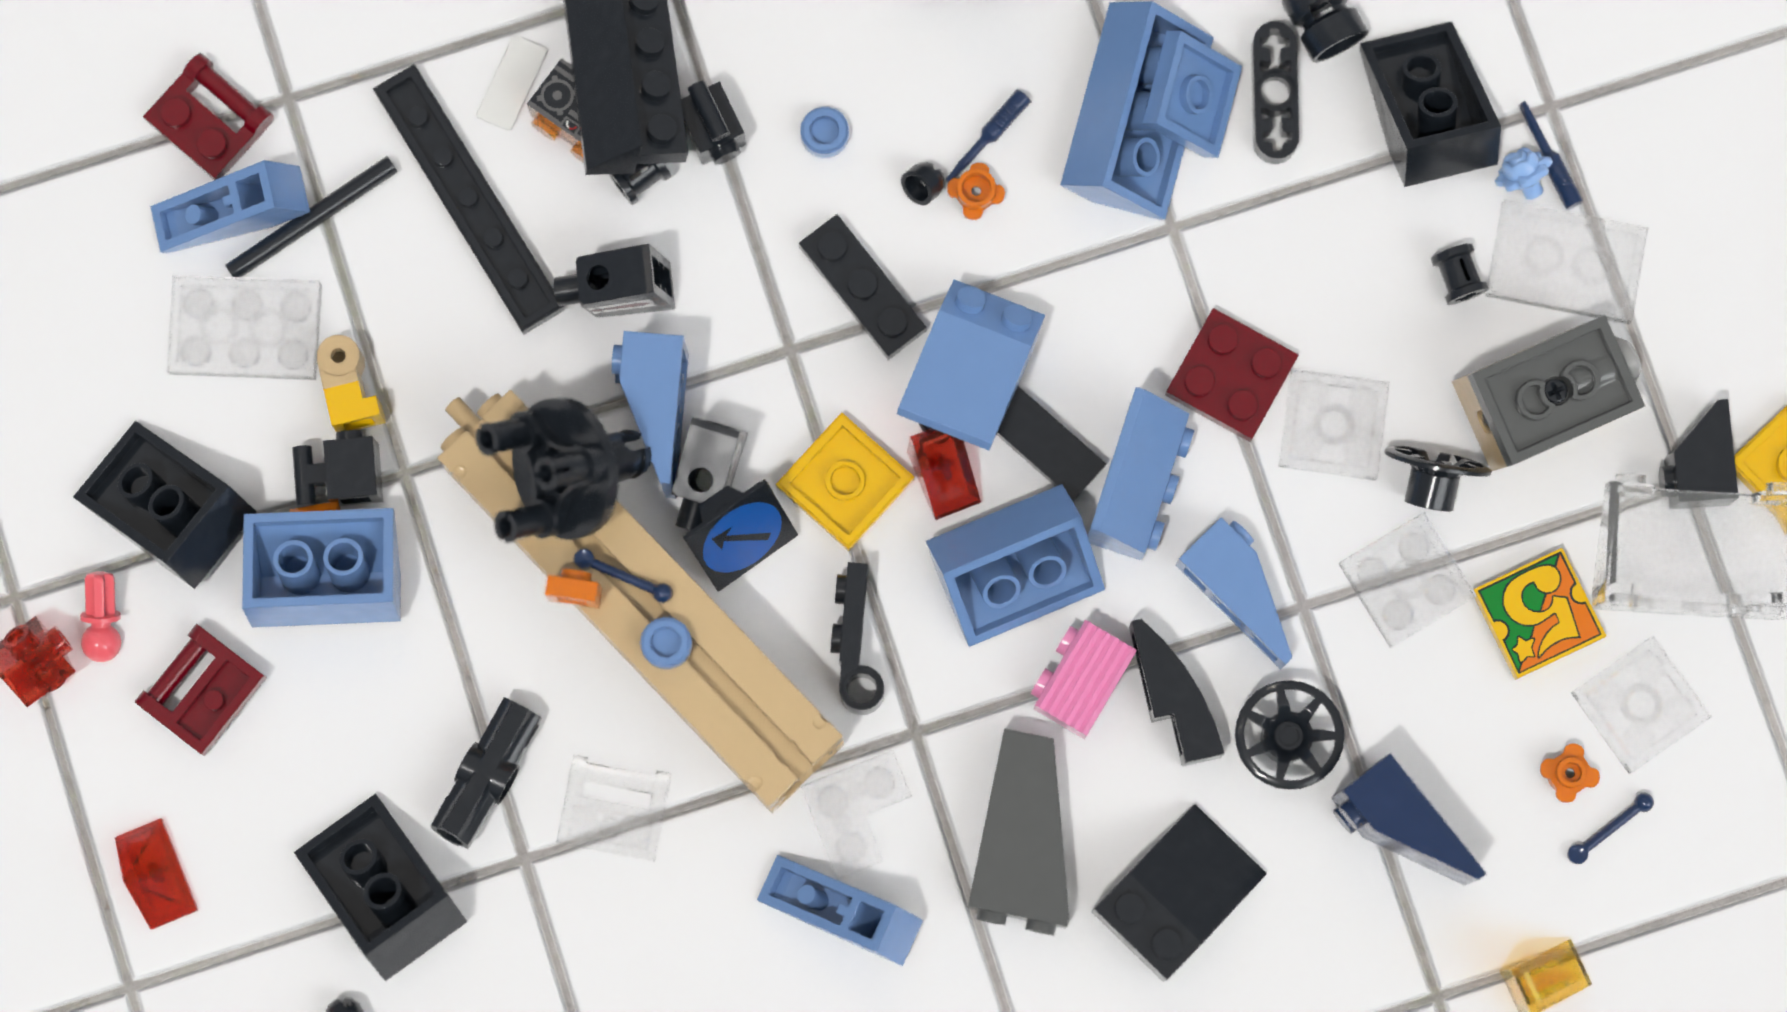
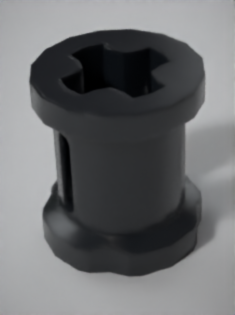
(632, 188)
(1459, 274)

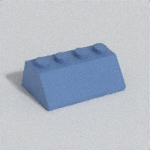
(1112, 152)

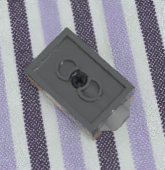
(1550, 392)

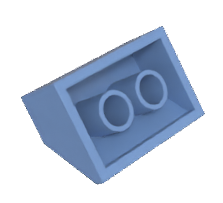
(1141, 476)
(1016, 565)
(321, 568)

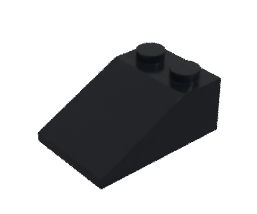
(1431, 104)
(165, 504)
(380, 887)
(1179, 893)

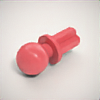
(100, 640)

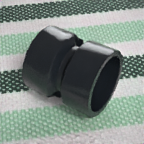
(1330, 33)

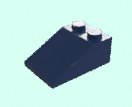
(1397, 816)

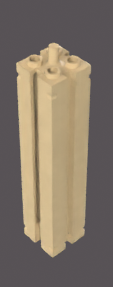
(726, 684)

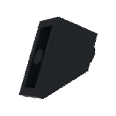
(1703, 456)

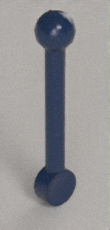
(585, 560)
(1579, 853)

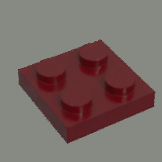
(1231, 375)

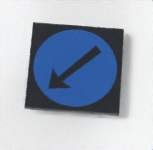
(738, 532)

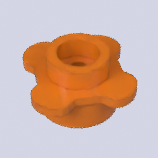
(978, 177)
(1566, 787)

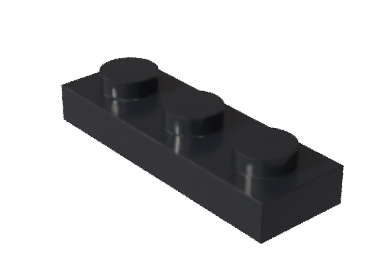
(862, 287)

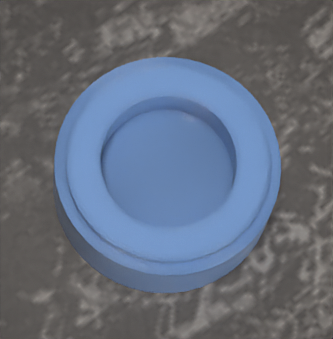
(824, 132)
(666, 643)

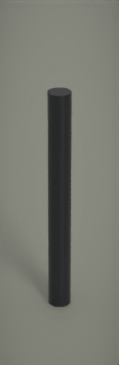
(318, 214)

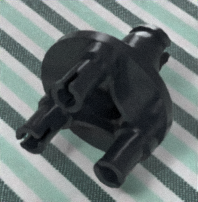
(562, 469)

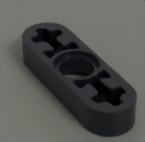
(1287, 58)

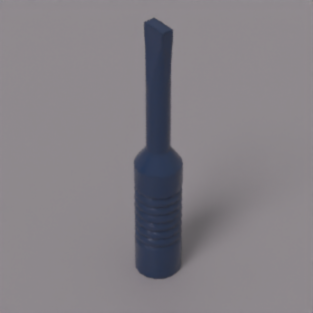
(993, 129)
(1557, 171)

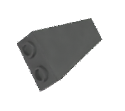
(1022, 842)

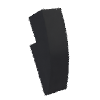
(1174, 696)

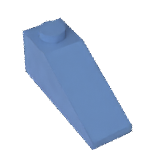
(231, 206)
(1233, 579)
(840, 910)

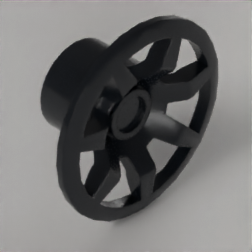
(1436, 482)
(1289, 735)

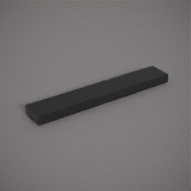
(468, 199)

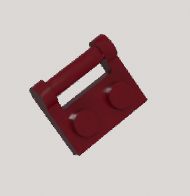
(199, 131)
(213, 698)

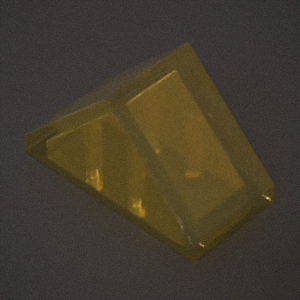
(1546, 978)

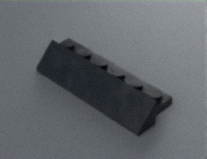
(625, 84)

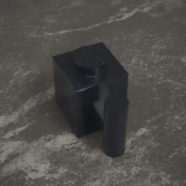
(712, 123)
(348, 473)

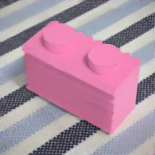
(1083, 678)

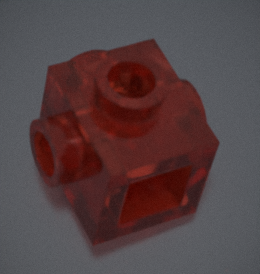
(34, 660)

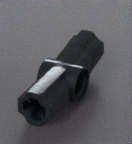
(486, 773)

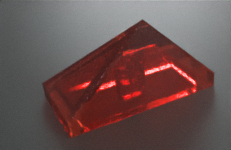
(943, 472)
(154, 874)

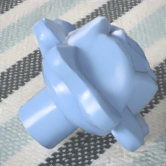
(1523, 172)

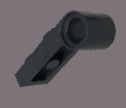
(847, 638)

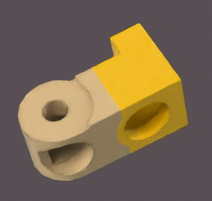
(341, 372)

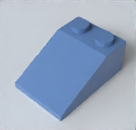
(971, 364)
(654, 382)

